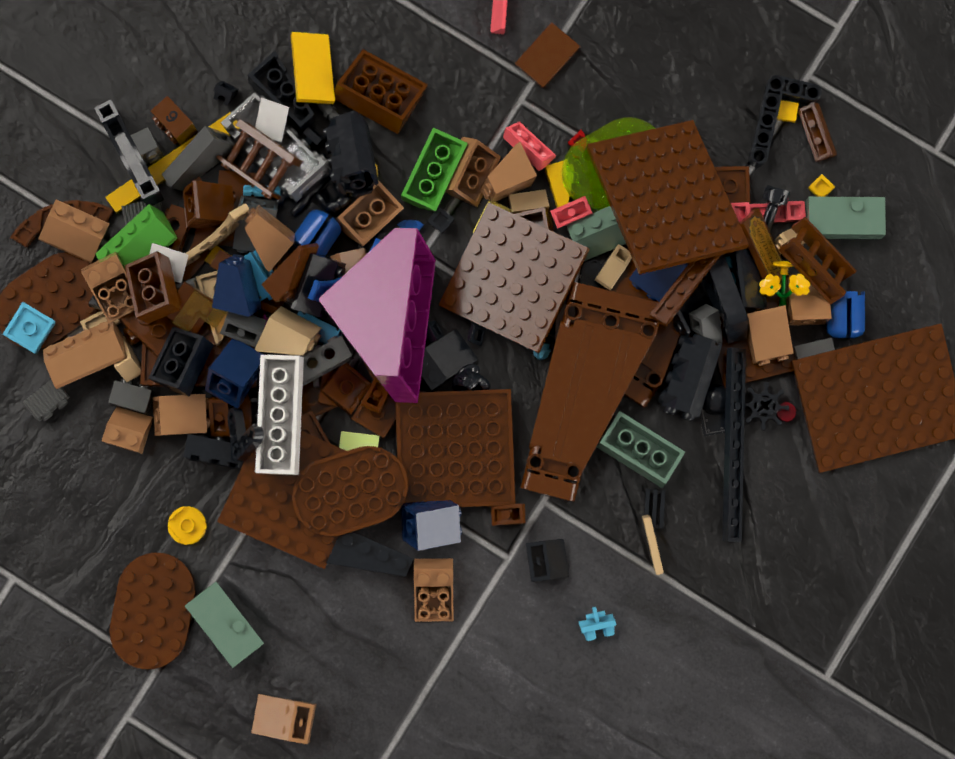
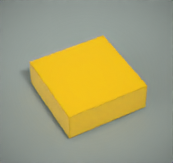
(788, 111)
(821, 186)

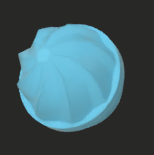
(544, 352)

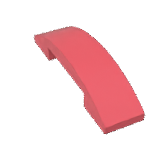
(792, 212)

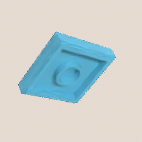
(29, 328)

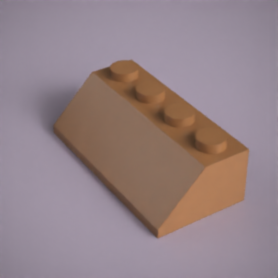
(84, 353)

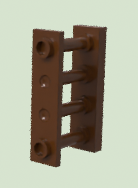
(274, 150)
(810, 267)

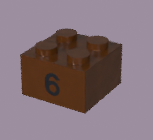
(170, 118)

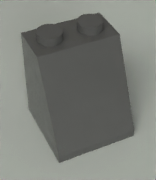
(241, 239)

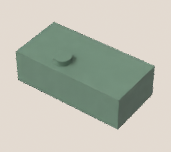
(847, 216)
(641, 449)
(224, 624)

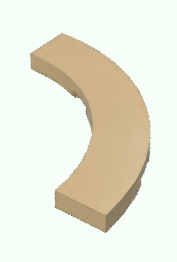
(220, 234)

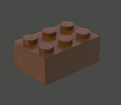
(152, 287)

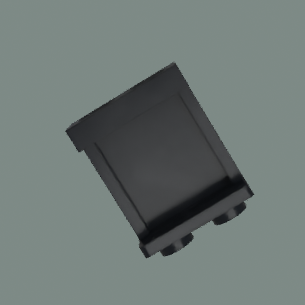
(701, 295)

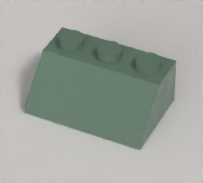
(597, 232)

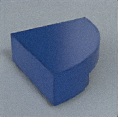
(410, 224)

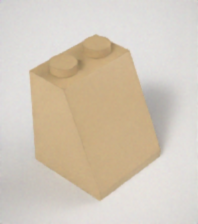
(288, 334)

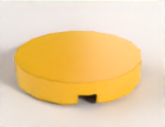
(187, 525)

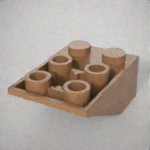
(109, 286)
(433, 589)
(283, 719)

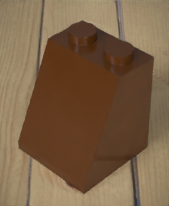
(207, 204)

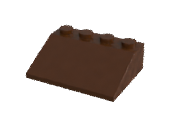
(379, 91)

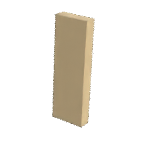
(652, 544)

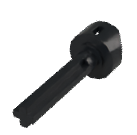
(775, 198)

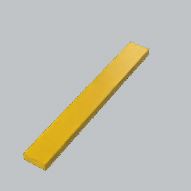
(128, 192)

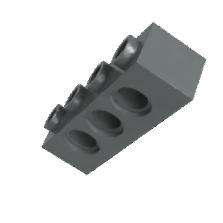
(324, 366)

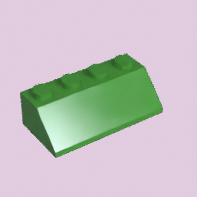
(433, 170)
(138, 235)

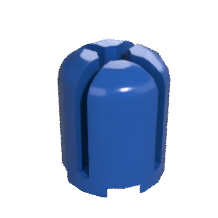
(311, 226)
(847, 316)

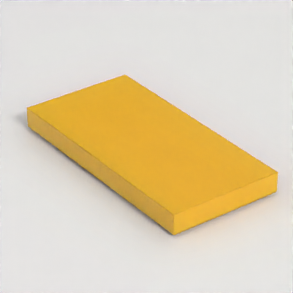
(312, 68)

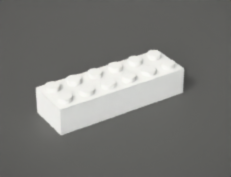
(280, 414)

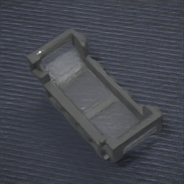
(296, 179)

